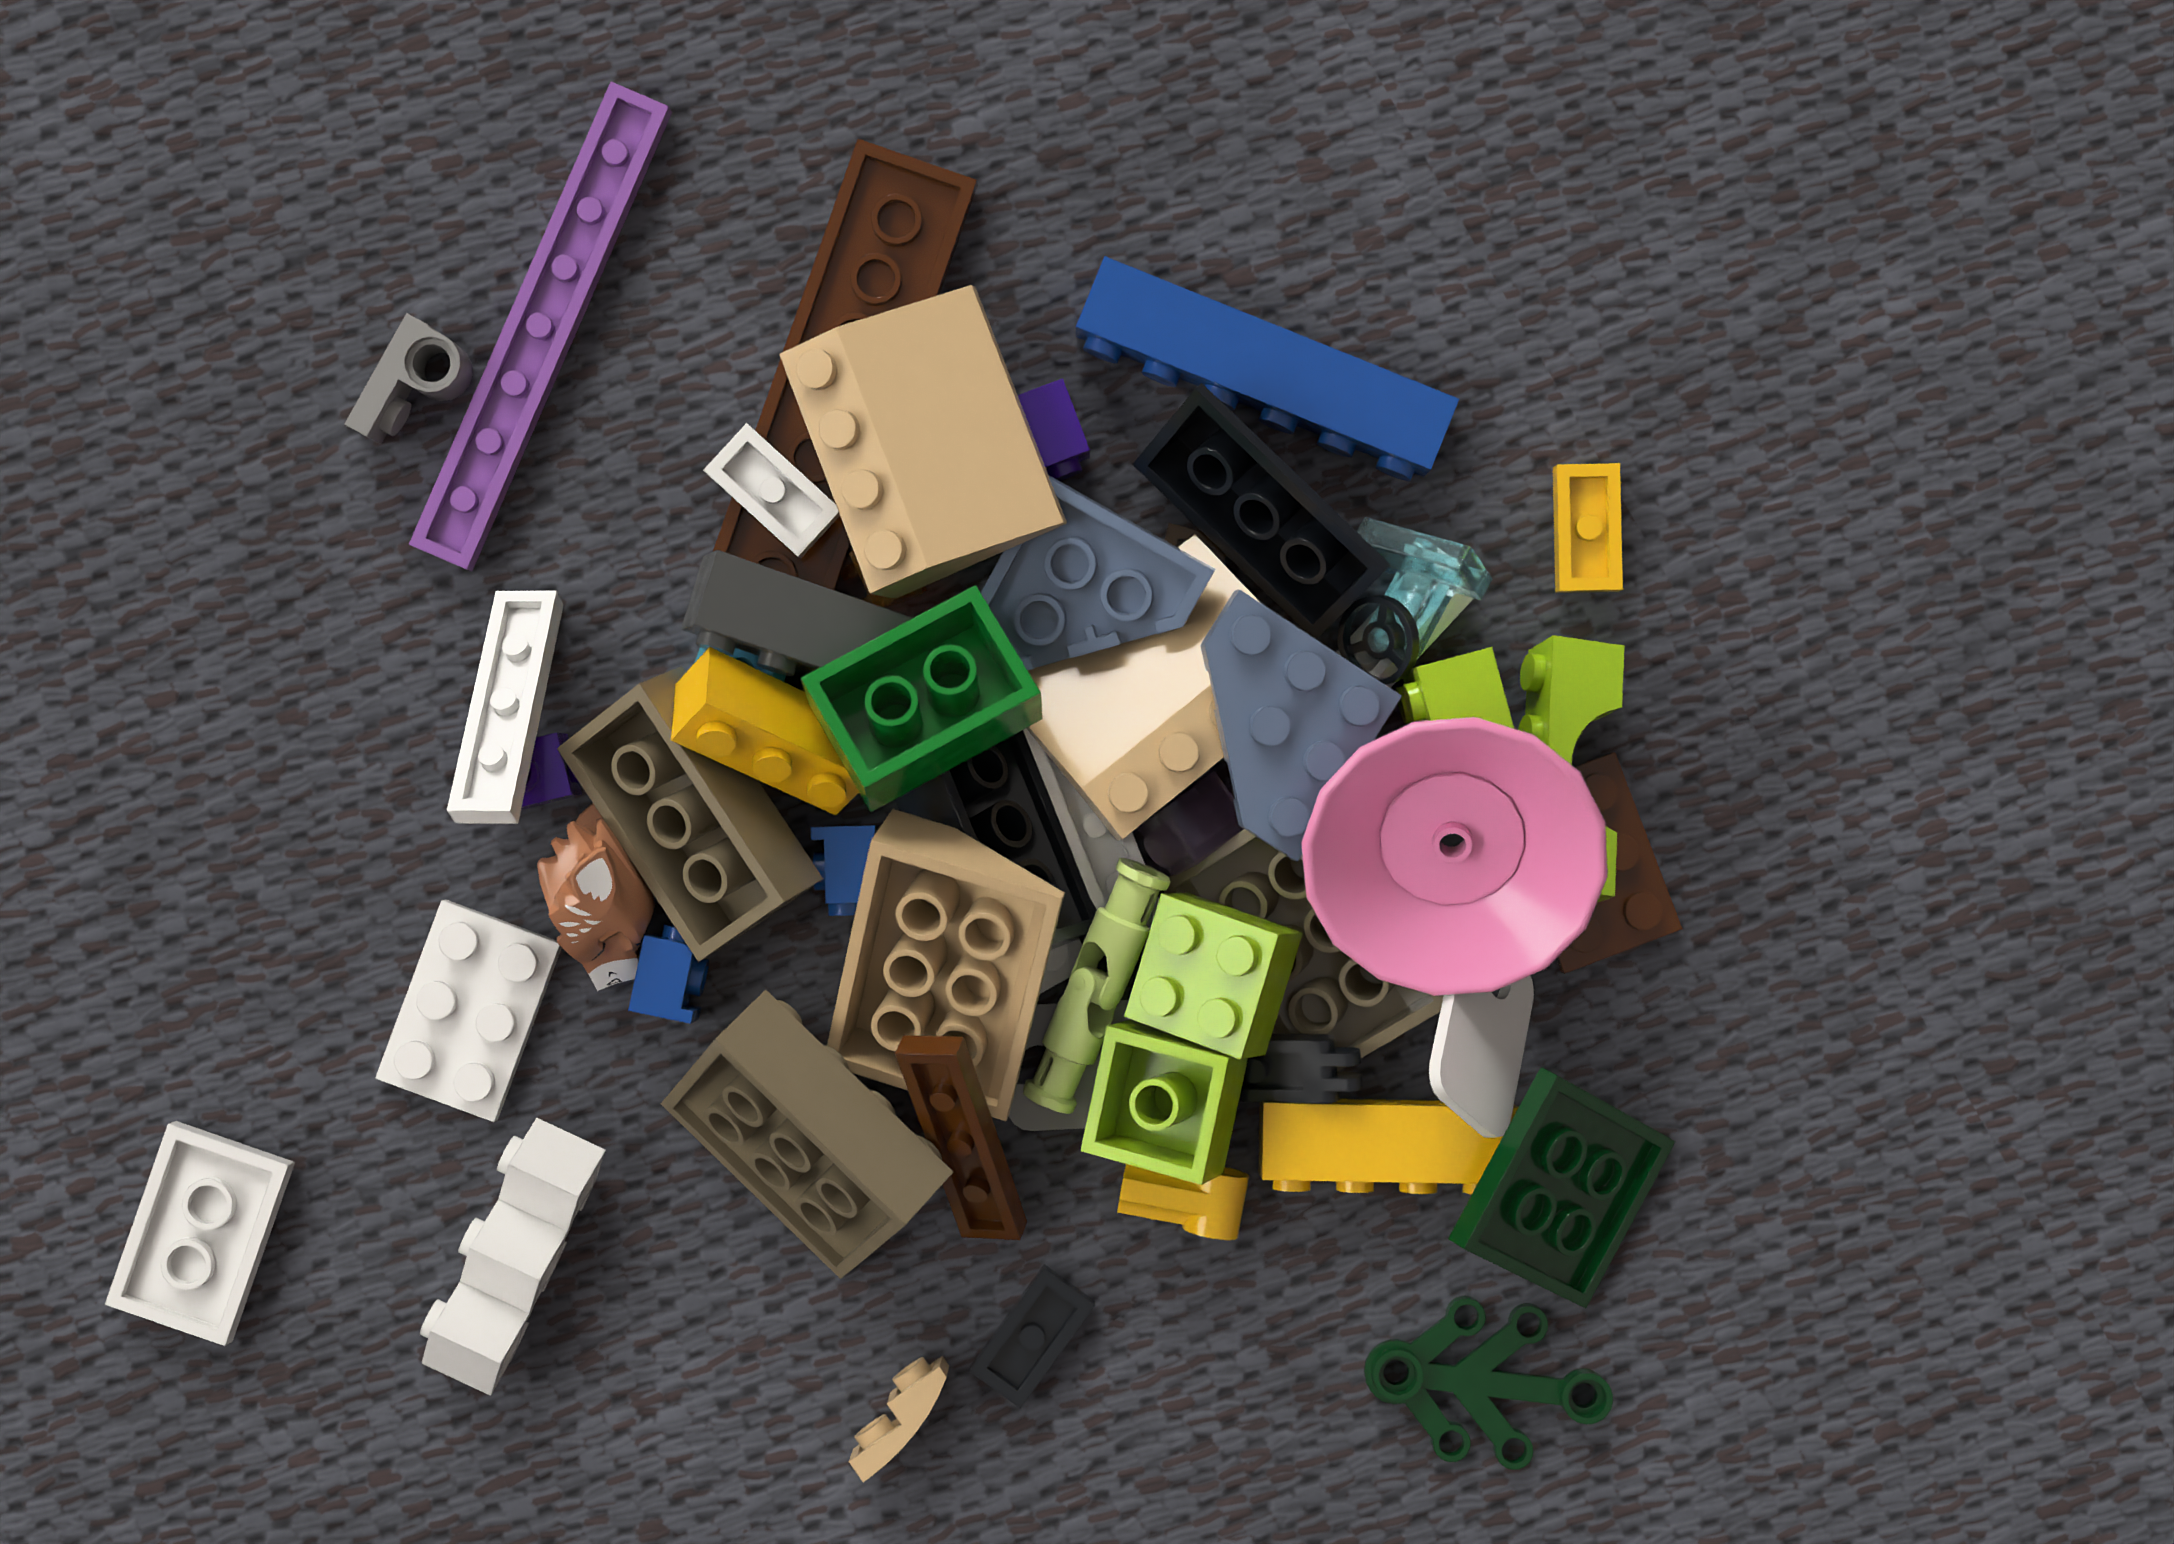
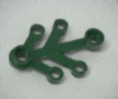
(1475, 1381)

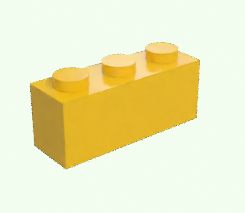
(758, 730)

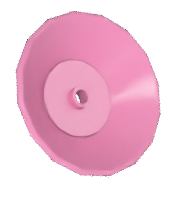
(1465, 911)

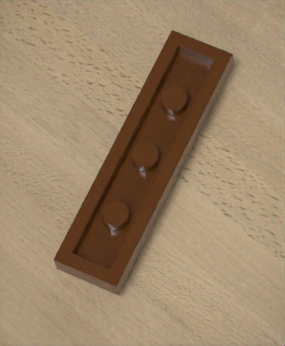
(961, 1128)

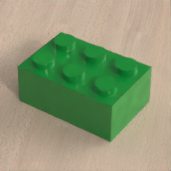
(923, 698)

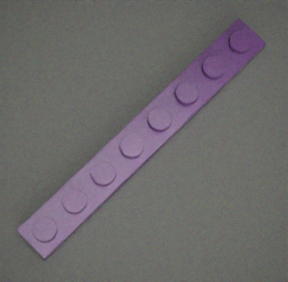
(541, 326)

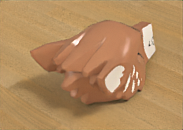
(596, 900)

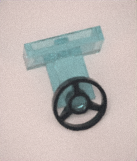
(1423, 584)

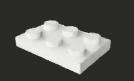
(469, 1010)
(199, 1233)

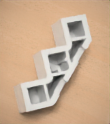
(511, 1255)

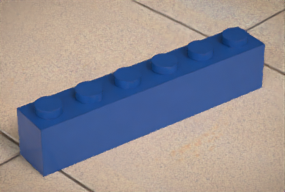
(1266, 369)

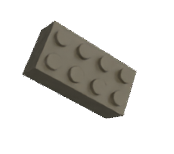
(688, 823)

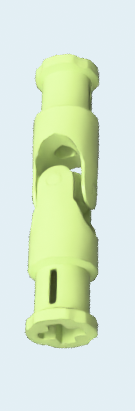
(1092, 994)

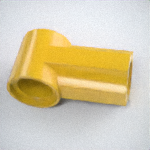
(1203, 1210)

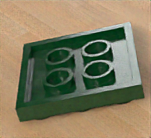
(1561, 1189)

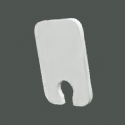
(1481, 1054)

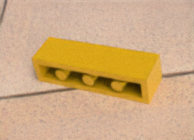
(1370, 1143)

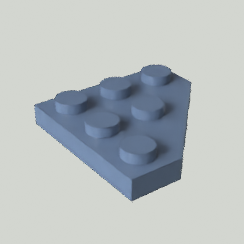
(1091, 584)
(1285, 716)

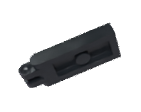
(1301, 1070)

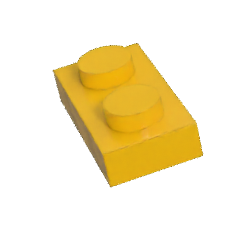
(1587, 528)

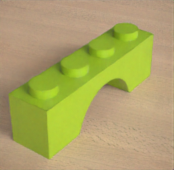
(1566, 689)

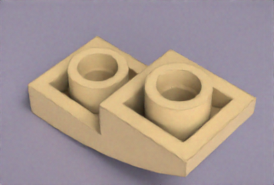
(911, 1403)

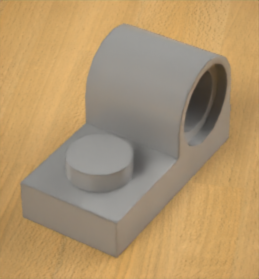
(383, 402)

